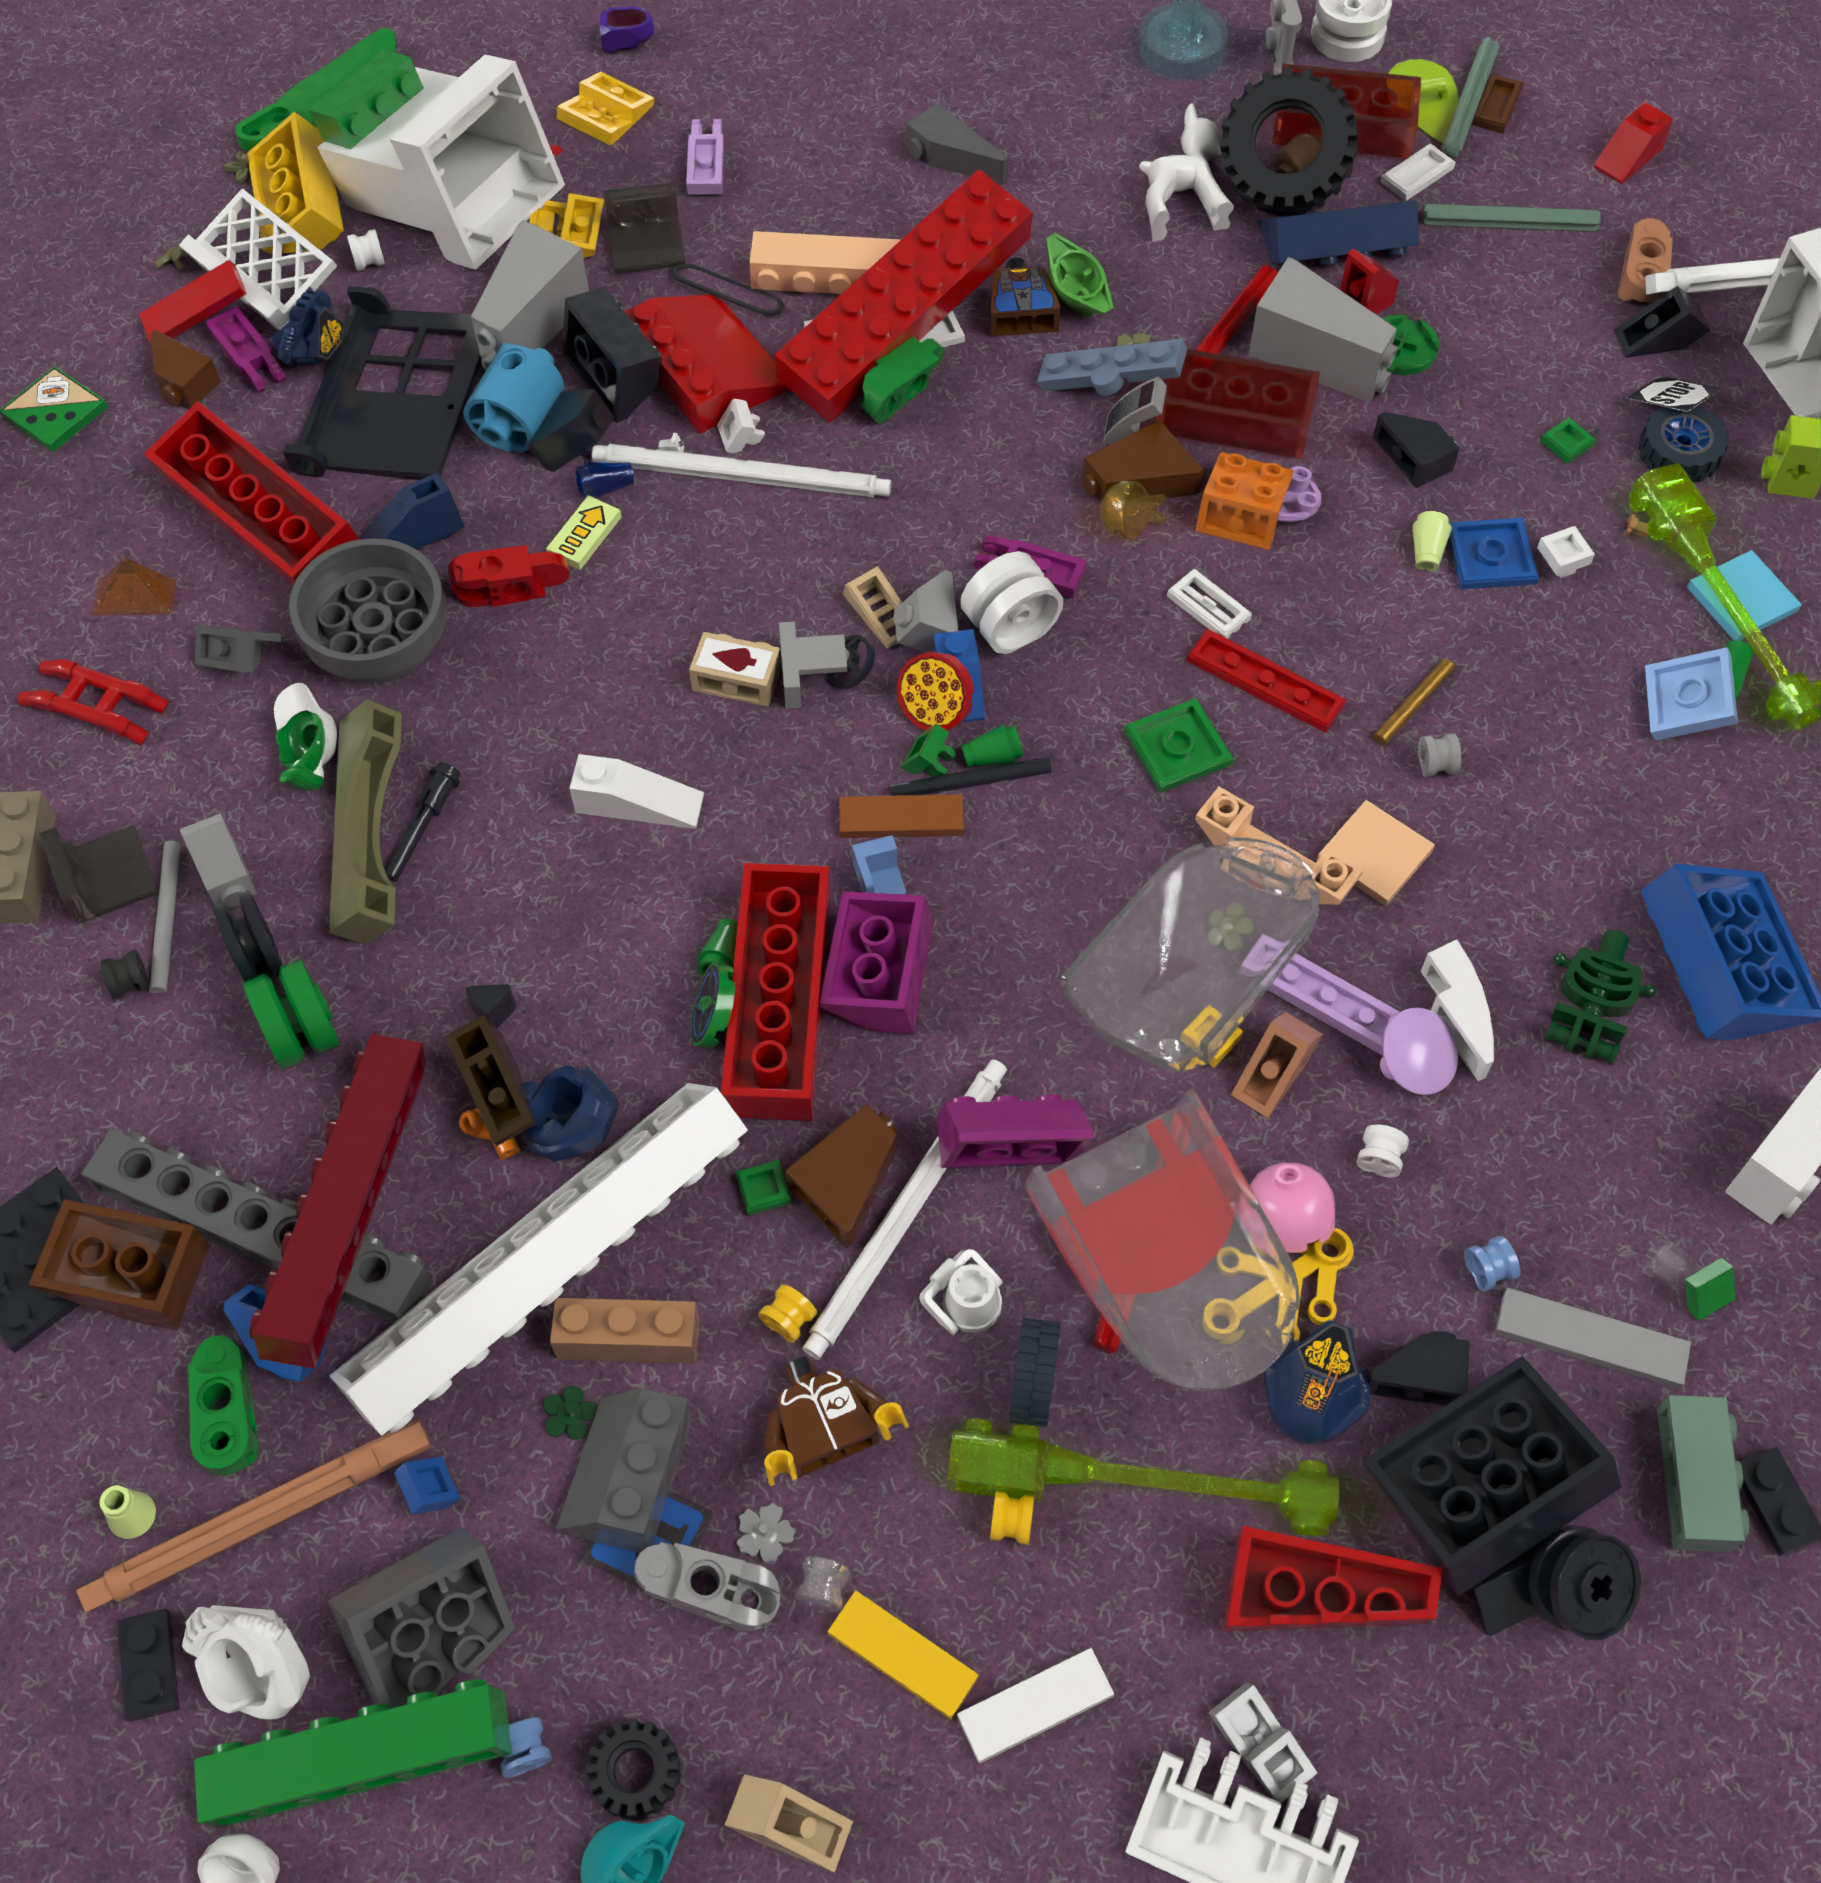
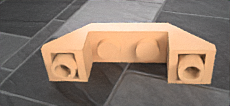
(1230, 817)

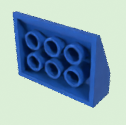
(1732, 951)

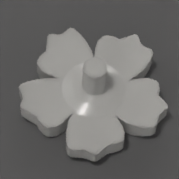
(764, 1533)

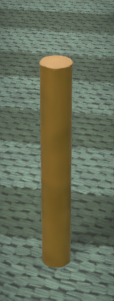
(1413, 702)

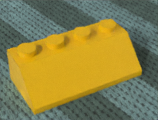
(295, 183)

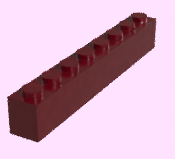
(339, 1204)

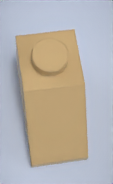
(788, 1822)

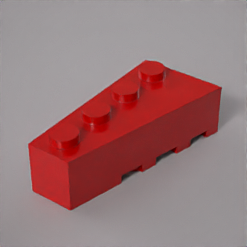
(1301, 1581)

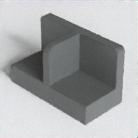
(230, 647)

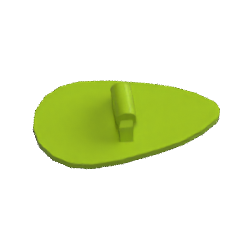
(1437, 95)

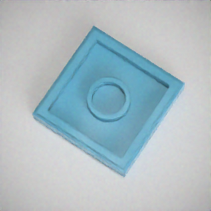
(1756, 588)

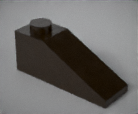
(492, 1078)

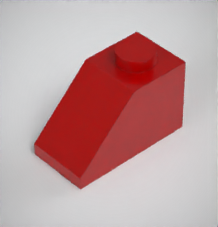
(1634, 142)
(1368, 282)

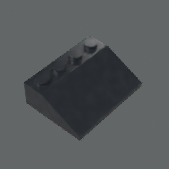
(1493, 1474)

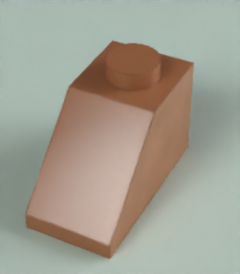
(1276, 1063)

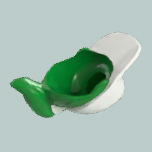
(304, 737)

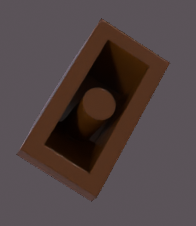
(181, 371)

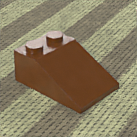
(121, 1263)

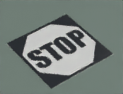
(1674, 393)

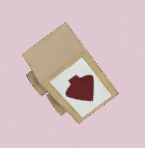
(735, 668)

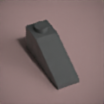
(953, 146)

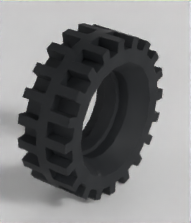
(1318, 180)

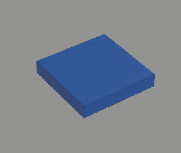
(1492, 553)

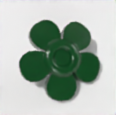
(568, 1413)

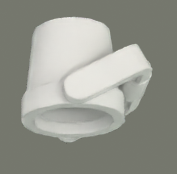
(972, 1294)

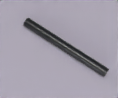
(972, 778)

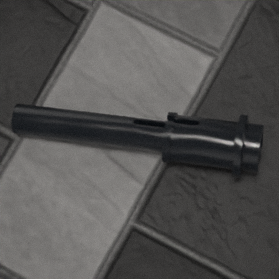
(442, 781)

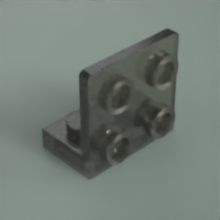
(644, 228)
(99, 873)

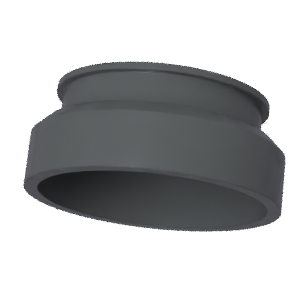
(333, 592)

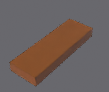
(901, 816)

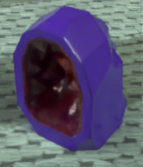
(625, 28)

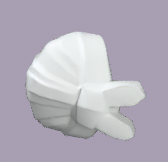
(238, 1860)

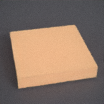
(1382, 849)

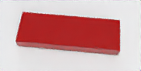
(194, 301)

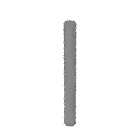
(165, 917)

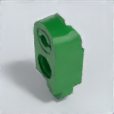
(899, 377)
(215, 1372)

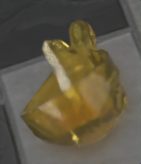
(1129, 508)

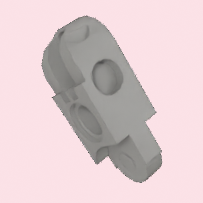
(666, 1575)

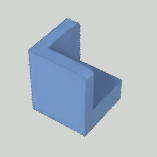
(878, 866)

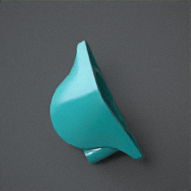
(631, 1852)

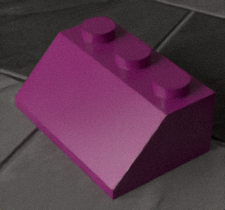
(878, 960)
(1011, 1131)

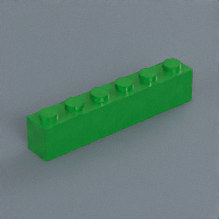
(352, 1754)

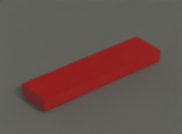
(1266, 680)

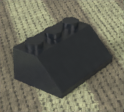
(609, 351)

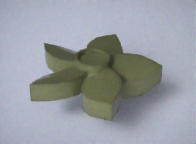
(241, 167)
(171, 254)

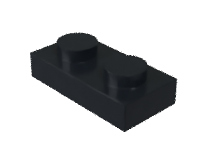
(1779, 1502)
(148, 1665)

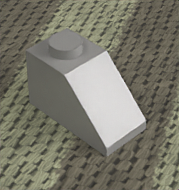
(926, 613)
(218, 860)

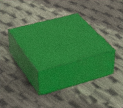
(1568, 440)
(763, 1187)
(1710, 1289)

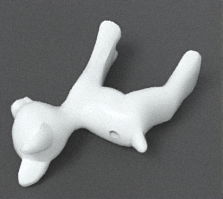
(1189, 171)

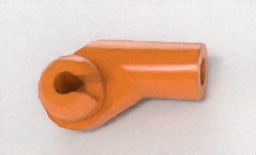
(473, 1124)

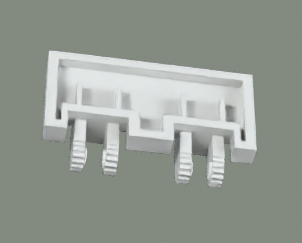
(1237, 1843)

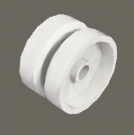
(1350, 28)
(1011, 602)

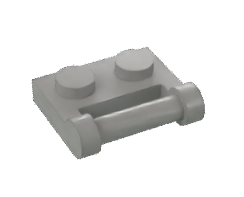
(1282, 34)

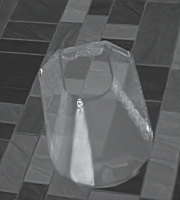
(1195, 951)

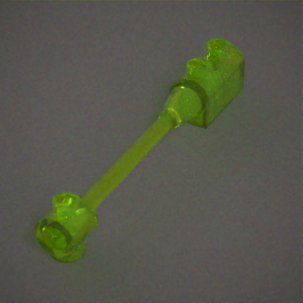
(1684, 523)
(1023, 1463)

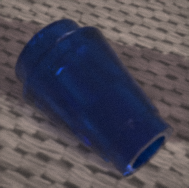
(603, 477)

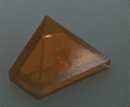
(134, 591)

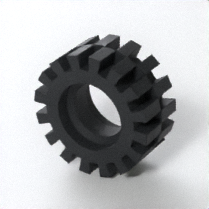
(611, 1748)

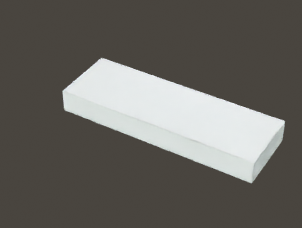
(1035, 1705)

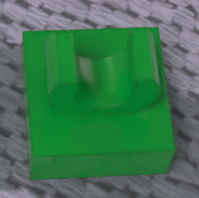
(926, 750)

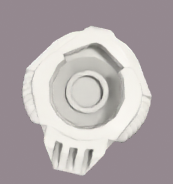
(265, 1662)

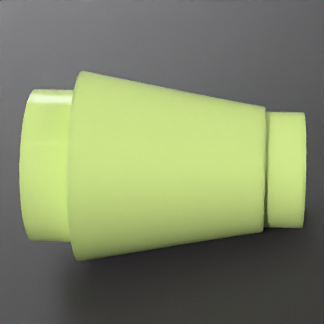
(1430, 539)
(127, 1511)

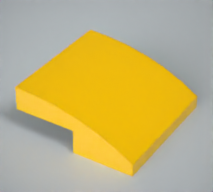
(611, 98)
(577, 220)

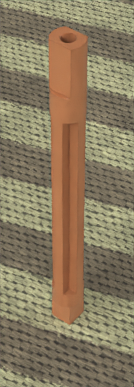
(255, 1516)

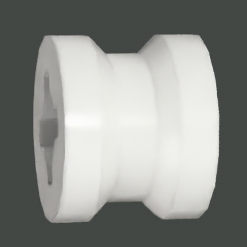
(366, 250)
(1383, 1150)

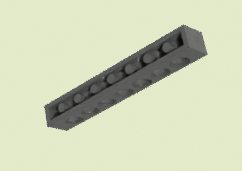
(123, 1157)

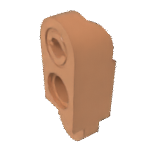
(1646, 254)

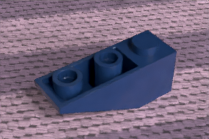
(417, 514)

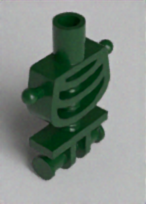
(1600, 987)

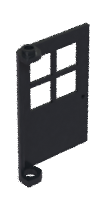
(385, 429)

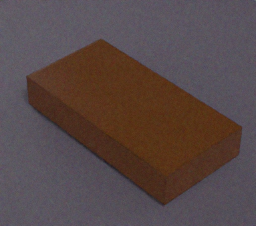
(1497, 103)

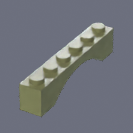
(360, 890)

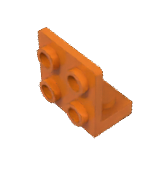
(1243, 500)

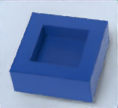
(426, 1485)

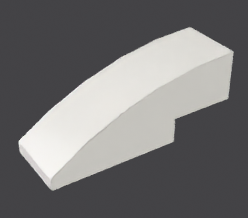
(1461, 1005)

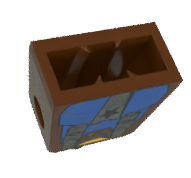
(1022, 301)

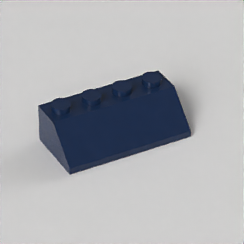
(1339, 231)

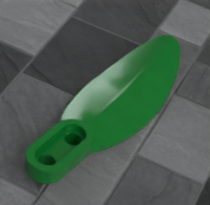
(312, 89)

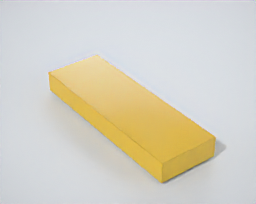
(903, 1654)

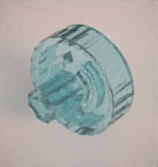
(1170, 40)

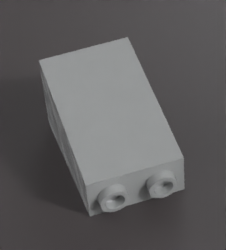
(528, 292)
(1323, 330)

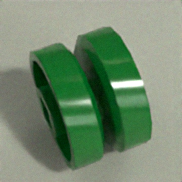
(292, 1014)

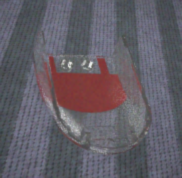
(1174, 1250)

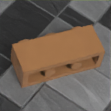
(625, 1330)

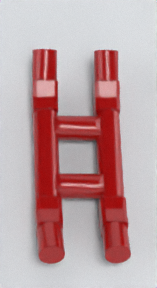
(102, 713)

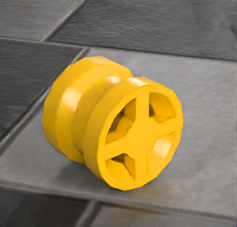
(787, 1313)
(1012, 1518)

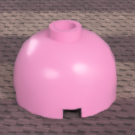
(1296, 1204)

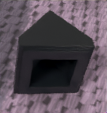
(492, 1001)

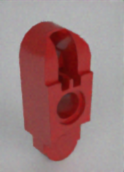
(505, 575)

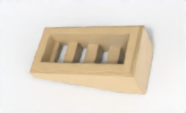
(865, 583)

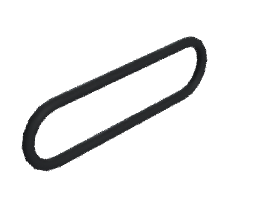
(723, 296)

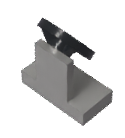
(817, 656)

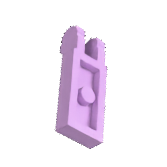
(705, 159)

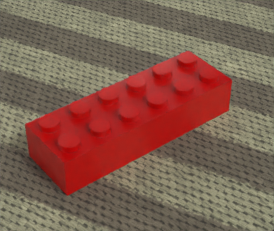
(247, 493)
(777, 992)

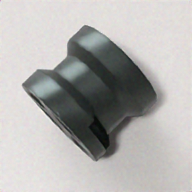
(124, 974)

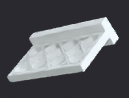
(257, 294)

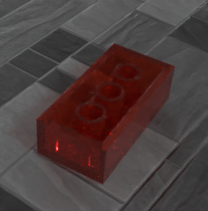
(1382, 104)
(1241, 403)

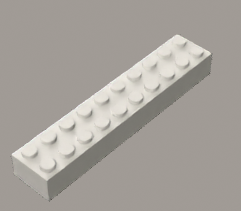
(537, 1257)

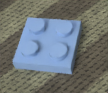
(1691, 694)

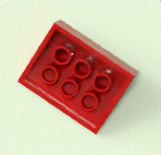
(706, 356)

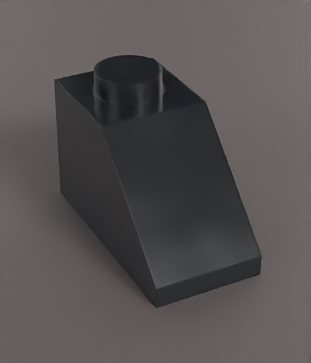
(1663, 326)
(570, 428)
(1416, 446)
(1425, 1370)

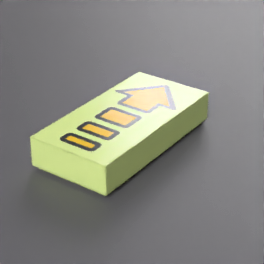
(585, 531)

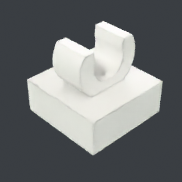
(738, 427)
(1566, 551)

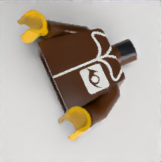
(823, 1421)

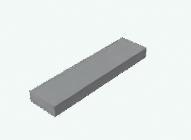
(1593, 1338)

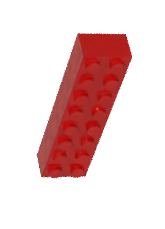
(904, 293)

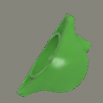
(1077, 277)

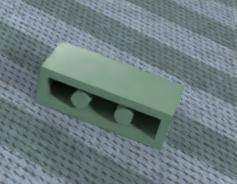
(1702, 1474)

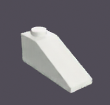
(631, 793)

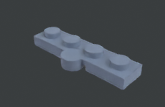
(1110, 365)

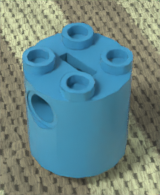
(513, 397)

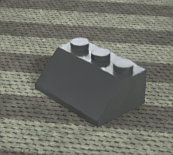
(626, 1469)

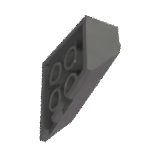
(423, 1619)

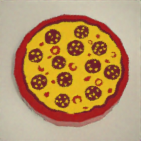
(935, 690)

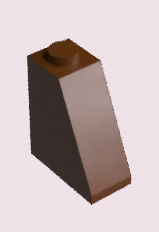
(1147, 457)
(845, 1172)

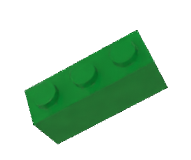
(366, 99)

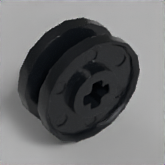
(248, 937)
(1585, 1582)

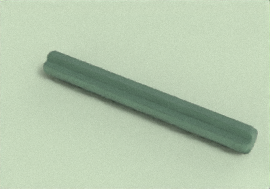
(1470, 97)
(1511, 217)

